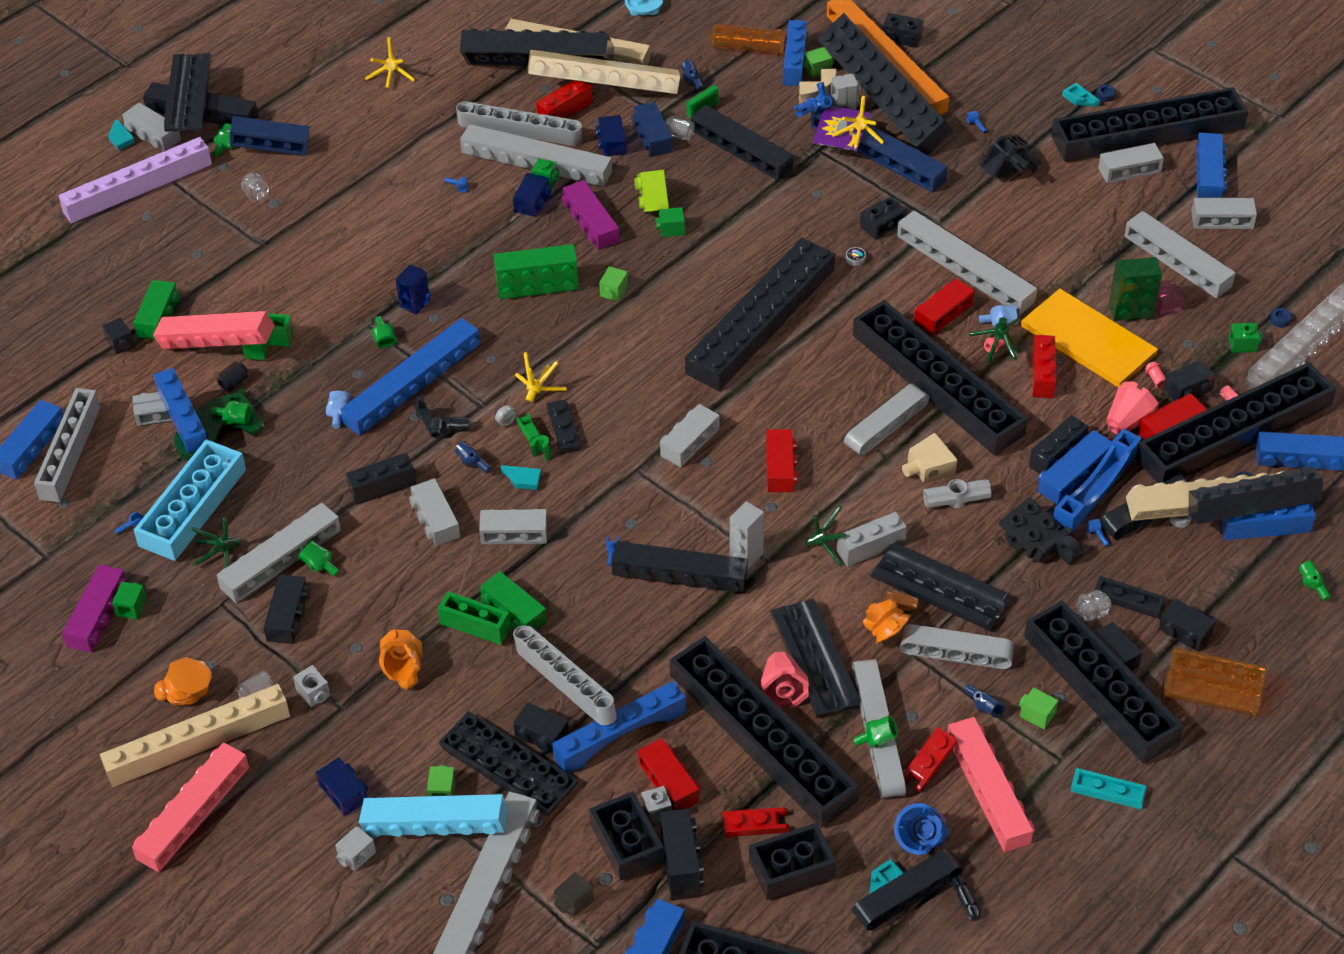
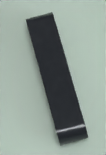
(1119, 522)
(907, 889)

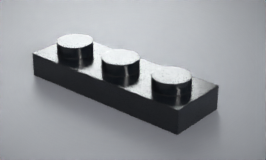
(563, 426)
(1131, 597)

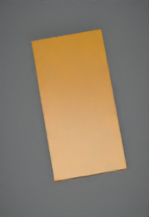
(1090, 337)

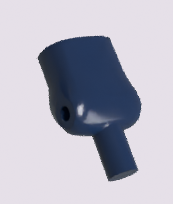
(692, 75)
(471, 457)
(985, 702)

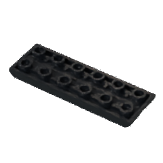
(187, 92)
(941, 586)
(816, 654)
(507, 762)

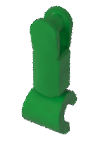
(536, 440)

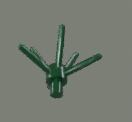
(1001, 332)
(821, 536)
(222, 543)

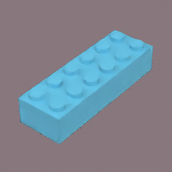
(190, 500)

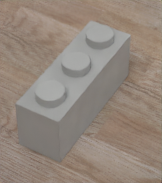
(149, 127)
(1130, 163)
(1223, 213)
(689, 435)
(434, 512)
(513, 526)
(747, 533)
(871, 539)

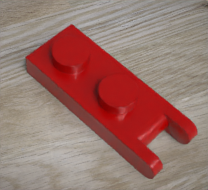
(930, 758)
(754, 822)

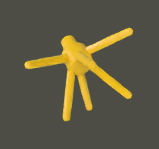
(390, 65)
(860, 123)
(535, 386)

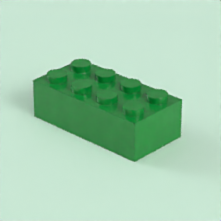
(536, 271)

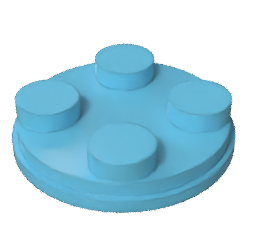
(643, 7)

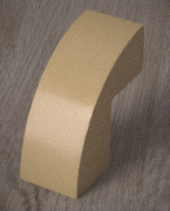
(809, 89)

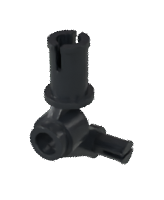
(438, 426)

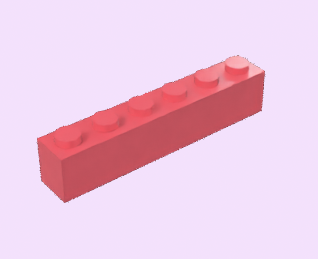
(214, 330)
(990, 785)
(190, 807)

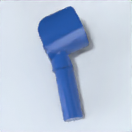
(973, 117)
(461, 184)
(134, 519)
(1095, 526)
(610, 547)

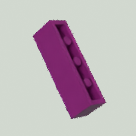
(590, 215)
(93, 609)

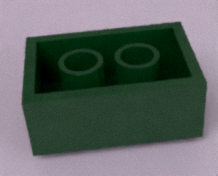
(1135, 288)

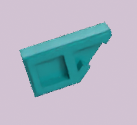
(1080, 96)
(120, 136)
(522, 477)
(884, 874)

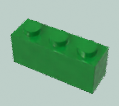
(156, 304)
(508, 596)
(474, 618)

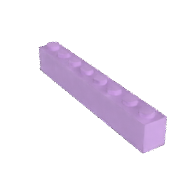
(135, 180)

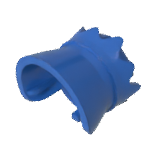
(920, 829)

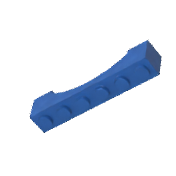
(1077, 506)
(659, 705)

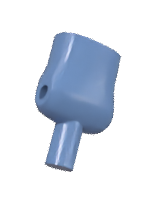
(997, 312)
(336, 401)

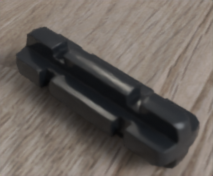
(966, 897)

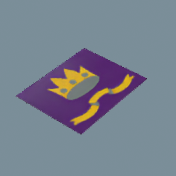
(831, 122)

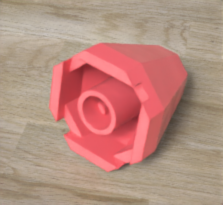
(1129, 407)
(784, 680)

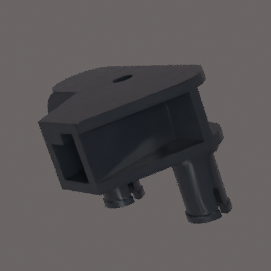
(1009, 151)

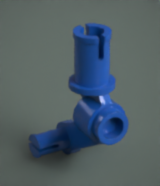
(821, 101)

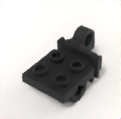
(1039, 533)

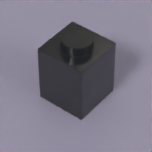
(118, 335)

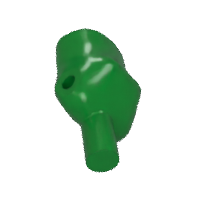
(222, 139)
(383, 333)
(234, 412)
(318, 558)
(1313, 579)
(878, 732)

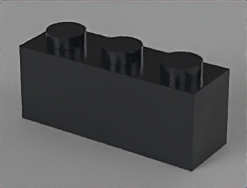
(1057, 443)
(381, 478)
(286, 609)

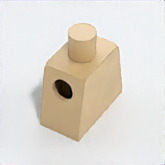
(930, 460)

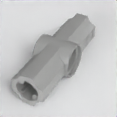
(957, 493)

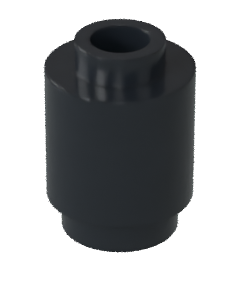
(232, 376)

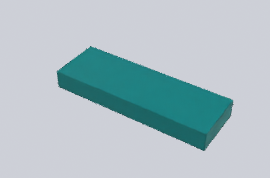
(1108, 788)

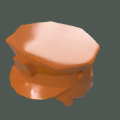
(885, 619)
(401, 657)
(184, 682)

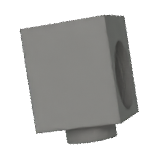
(306, 681)
(654, 802)
(355, 849)

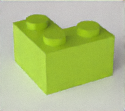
(653, 190)

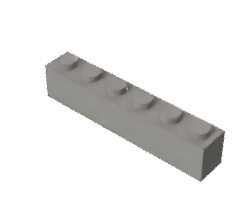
(1179, 254)
(67, 445)
(277, 552)

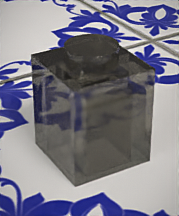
(573, 895)

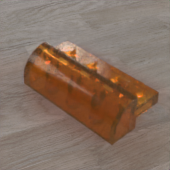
(749, 38)
(1215, 681)

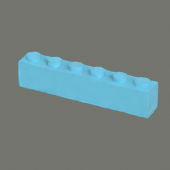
(434, 815)

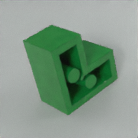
(280, 336)

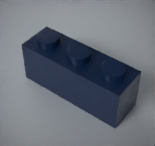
(652, 129)

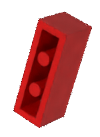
(566, 100)
(943, 306)
(1043, 366)
(1170, 415)
(781, 460)
(665, 770)

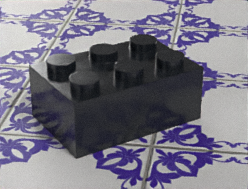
(626, 835)
(681, 854)
(792, 861)

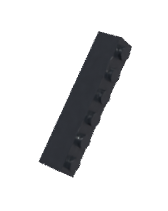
(218, 110)
(742, 143)
(1255, 495)
(680, 567)

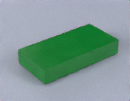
(708, 97)

